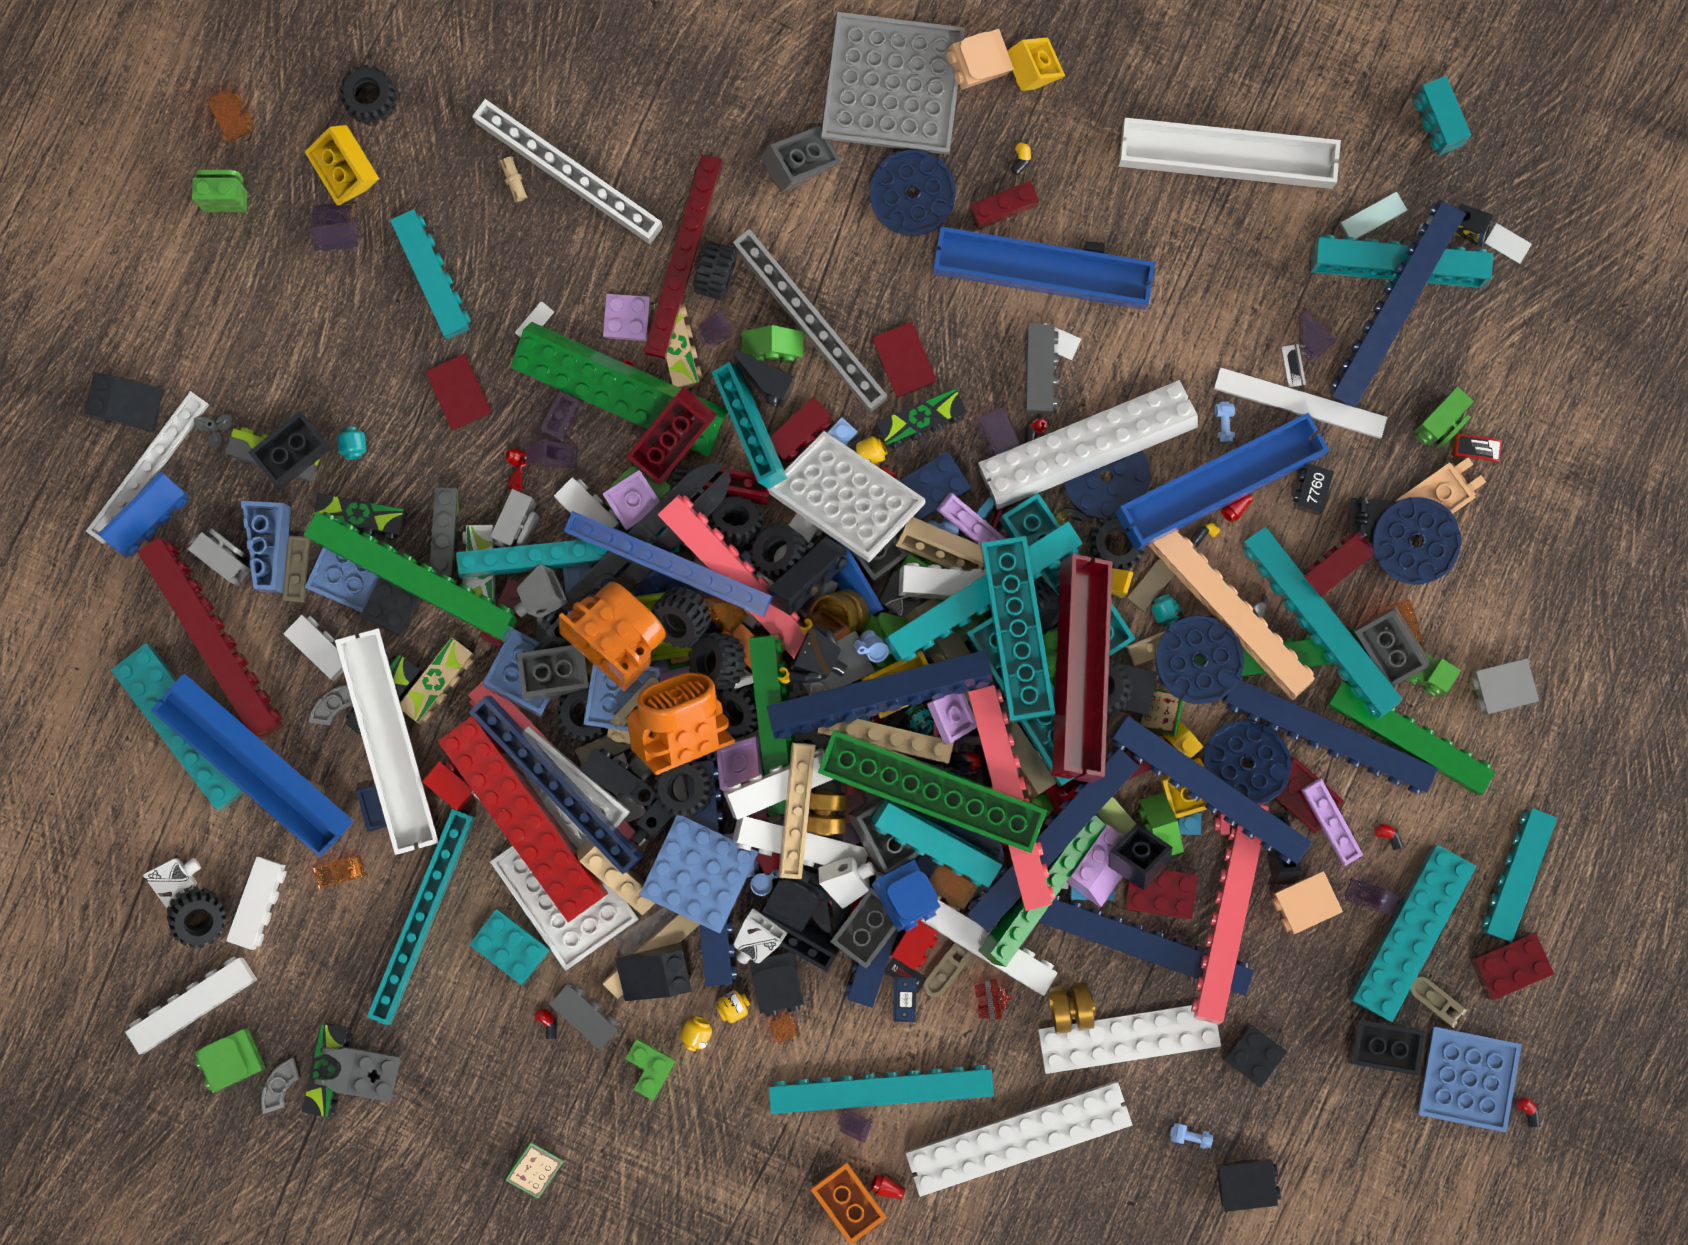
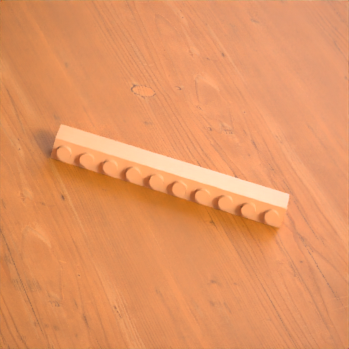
(1234, 613)

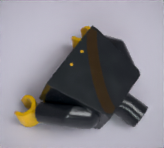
(815, 657)

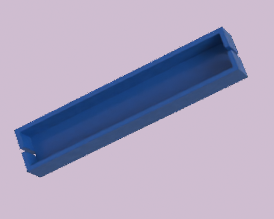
(1044, 268)
(1221, 481)
(251, 765)

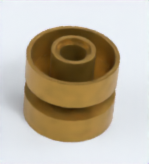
(847, 607)
(823, 818)
(1078, 1007)

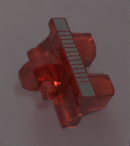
(995, 999)

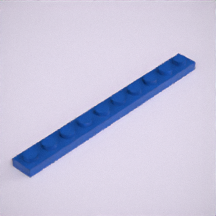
(668, 564)

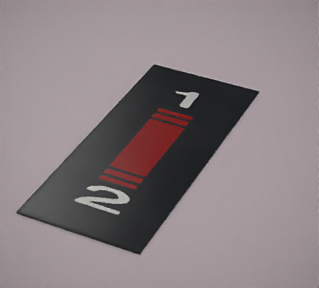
(899, 969)

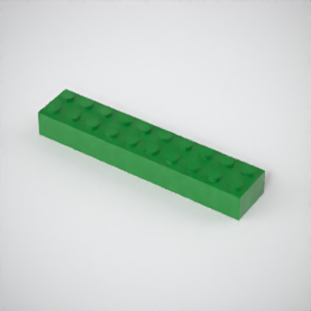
(603, 381)
(409, 576)
(932, 791)

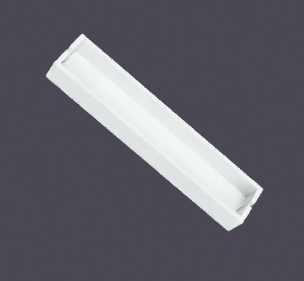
(1229, 153)
(1088, 444)
(386, 741)
(1018, 1138)

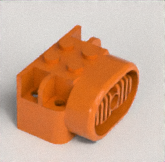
(614, 633)
(677, 722)

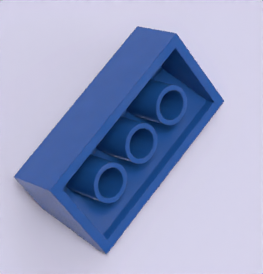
(144, 515)
(853, 579)

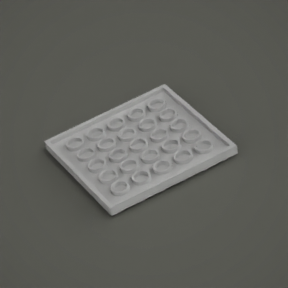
(891, 83)

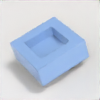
(843, 431)

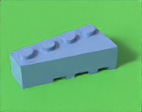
(267, 542)

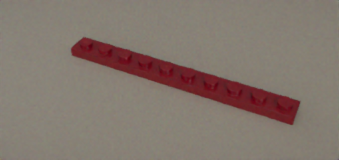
(683, 257)

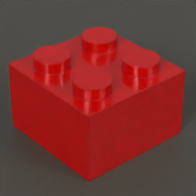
(449, 785)
(914, 945)

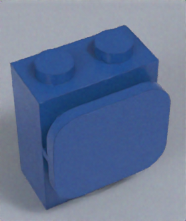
(907, 896)

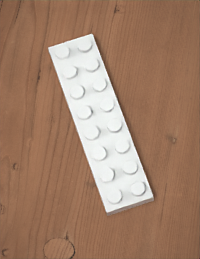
(1127, 1039)

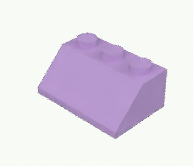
(1093, 875)

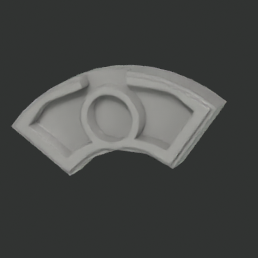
(330, 705)
(278, 1084)

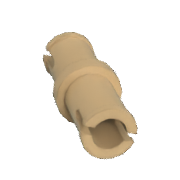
(513, 179)

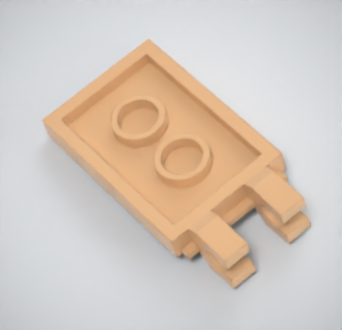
(1448, 486)

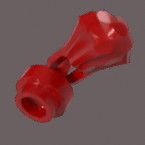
(513, 458)

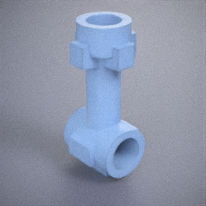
(1225, 411)
(1179, 1134)

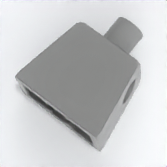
(540, 593)

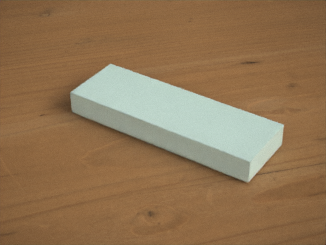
(1373, 216)

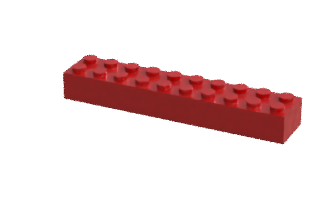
(523, 818)

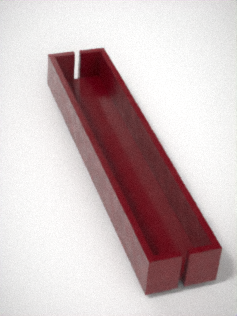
(210, 638)
(1082, 668)

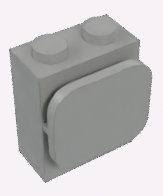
(515, 521)
(220, 556)
(1504, 687)

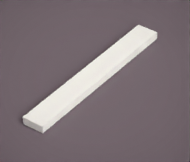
(1300, 403)
(151, 461)

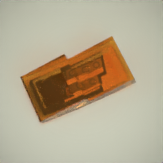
(339, 871)

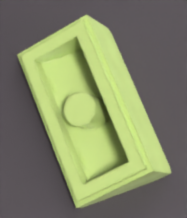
(1116, 817)

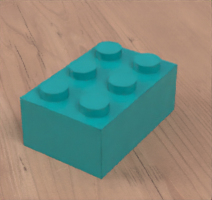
(1441, 116)
(510, 947)

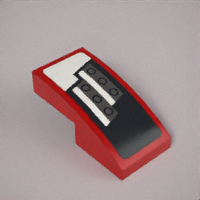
(1477, 448)

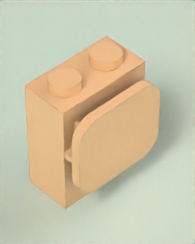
(979, 59)
(1306, 903)

